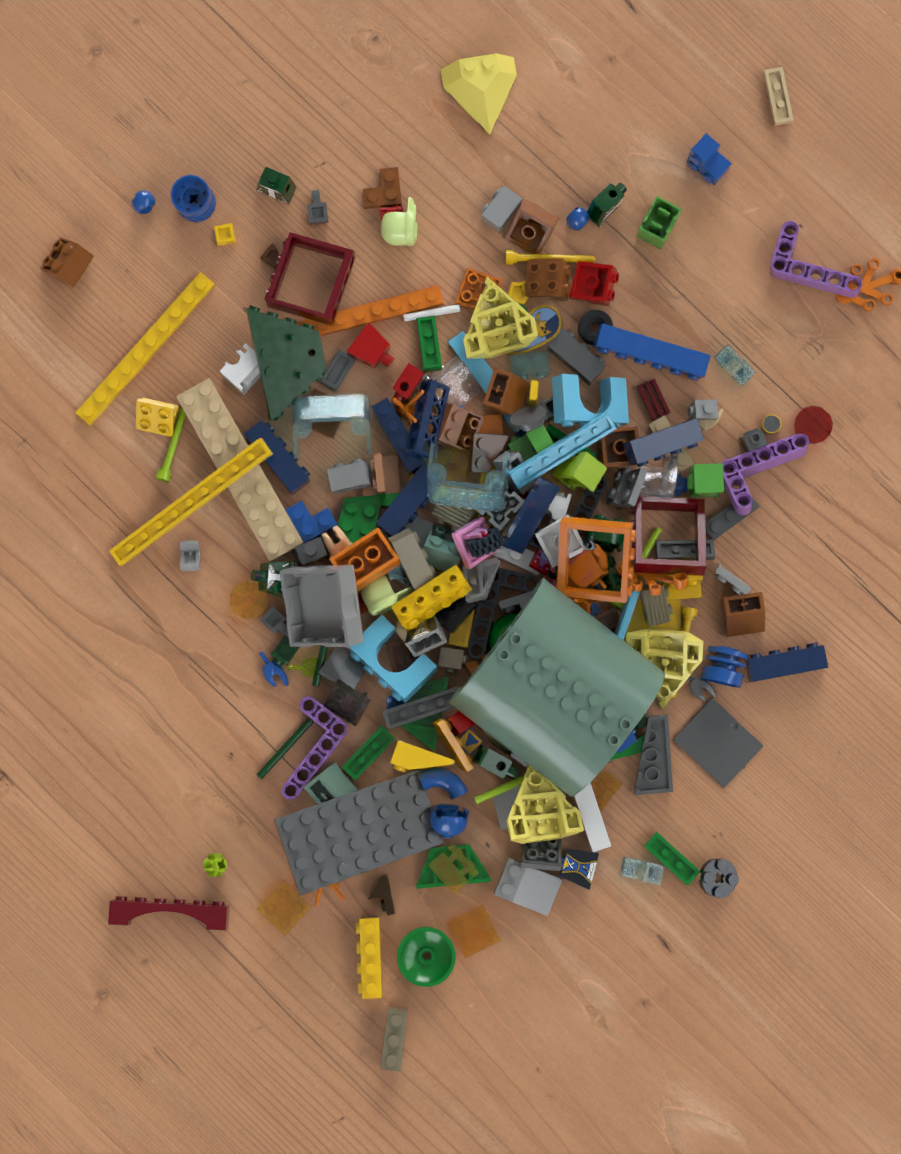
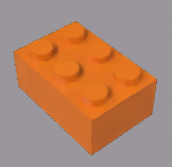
(370, 556)

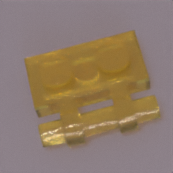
(449, 872)

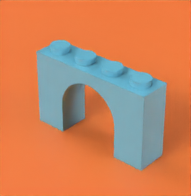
(570, 410)
(403, 683)

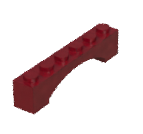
(213, 915)

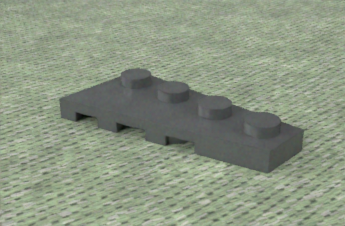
(654, 766)

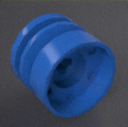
(191, 188)
(724, 666)

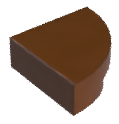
(270, 256)

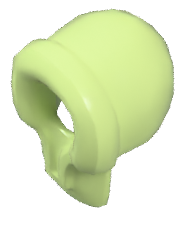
(400, 227)
(380, 596)

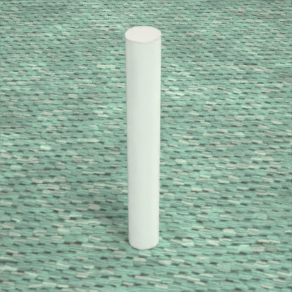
(432, 312)

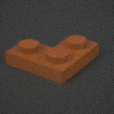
(386, 195)

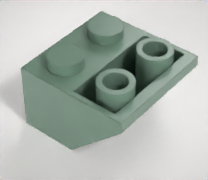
(441, 548)
(330, 785)

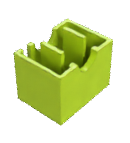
(580, 472)

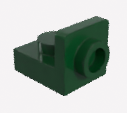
(283, 652)

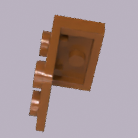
(548, 278)

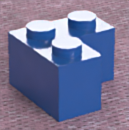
(707, 160)
(310, 527)

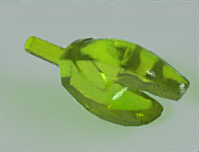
(306, 666)

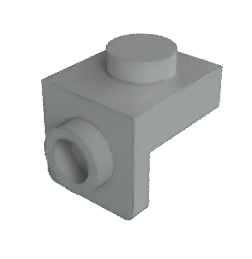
(703, 409)
(190, 555)

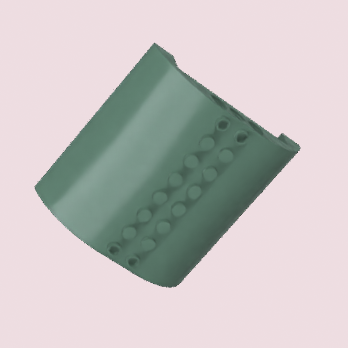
(560, 690)

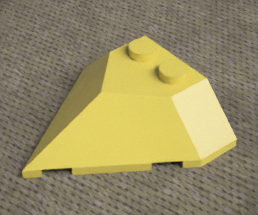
(481, 85)
(498, 325)
(672, 652)
(541, 812)

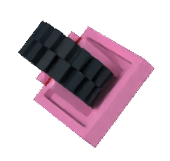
(477, 541)

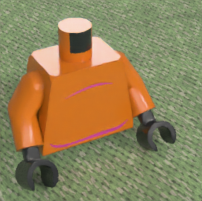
(587, 567)

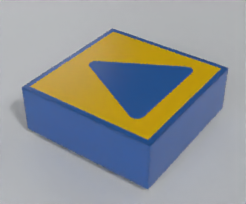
(470, 741)

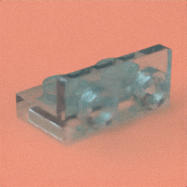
(531, 365)

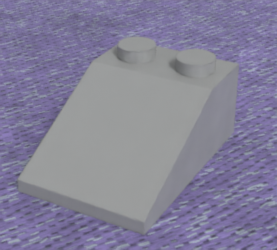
(527, 887)

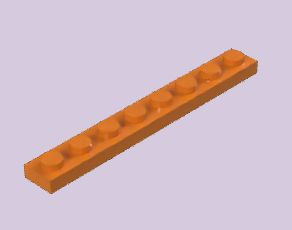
(380, 310)

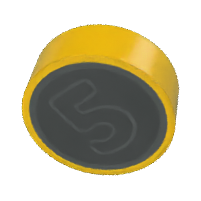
(771, 424)

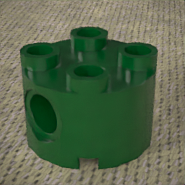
(607, 541)

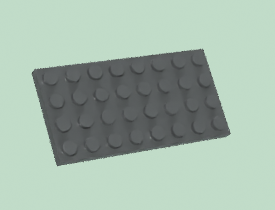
(357, 832)

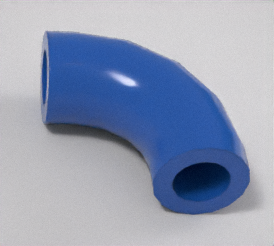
(442, 778)

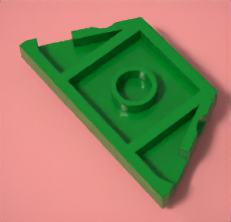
(423, 728)
(429, 878)

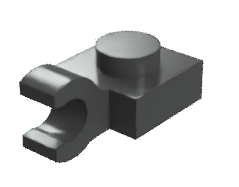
(317, 210)
(275, 621)

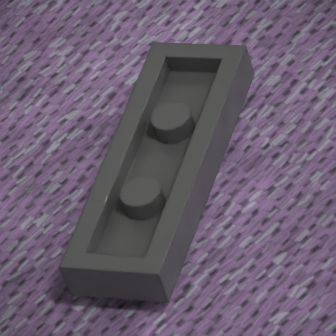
(725, 520)
(682, 550)

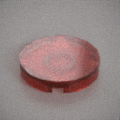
(813, 423)

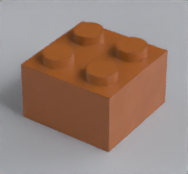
(611, 448)

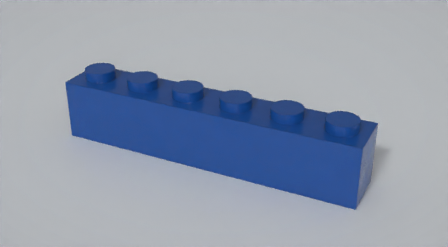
(651, 351)

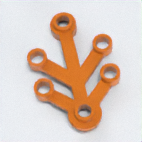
(868, 286)
(679, 580)

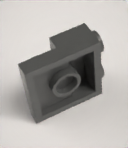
(626, 487)
(509, 605)

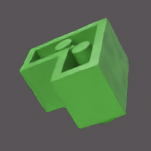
(531, 443)

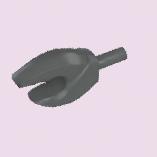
(697, 684)

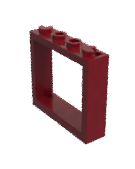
(282, 263)
(664, 566)

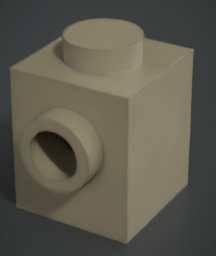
(451, 659)

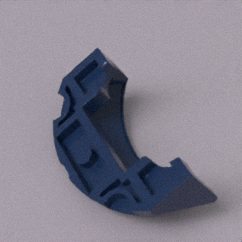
(530, 515)

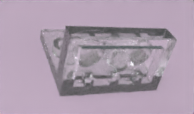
(459, 379)
(660, 481)

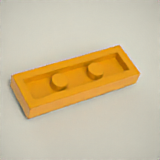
(453, 744)

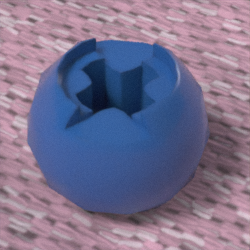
(143, 202)
(577, 218)

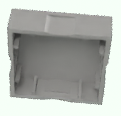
(321, 606)

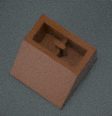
(67, 261)
(505, 392)
(458, 426)
(743, 614)

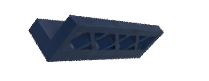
(418, 431)

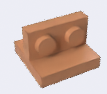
(384, 475)

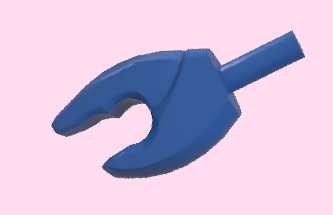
(273, 668)

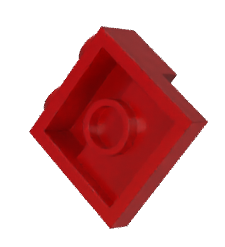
(594, 283)

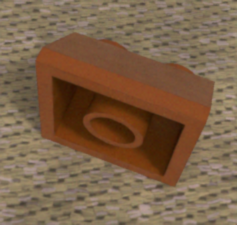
(532, 227)

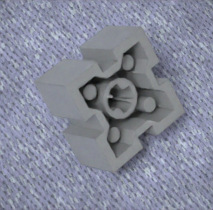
(500, 518)

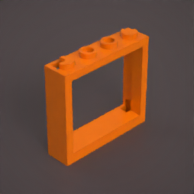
(599, 526)

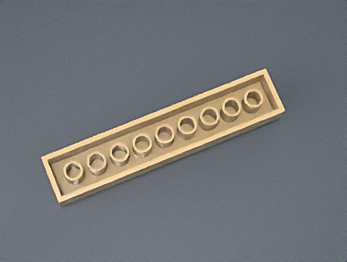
(253, 490)

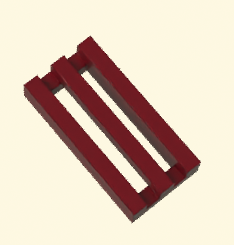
(647, 385)

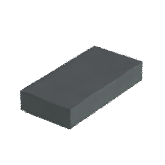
(337, 370)

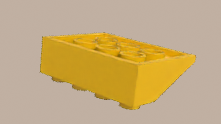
(413, 757)

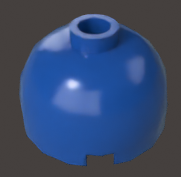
(448, 820)

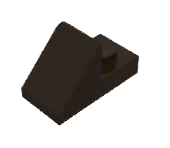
(383, 889)

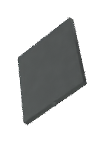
(718, 742)

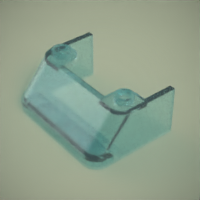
(331, 408)
(467, 495)

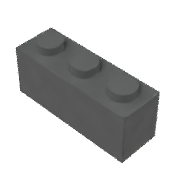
(576, 356)

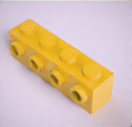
(431, 598)
(370, 951)

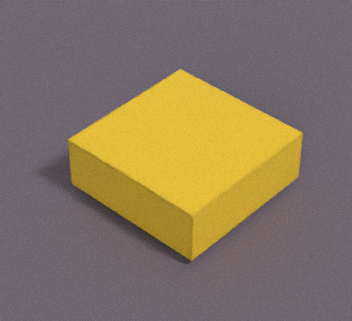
(224, 234)

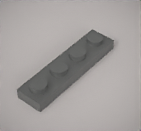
(418, 709)

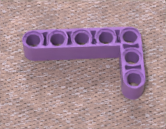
(808, 269)
(758, 465)
(317, 749)

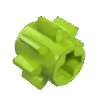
(215, 865)

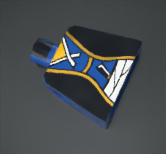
(579, 867)

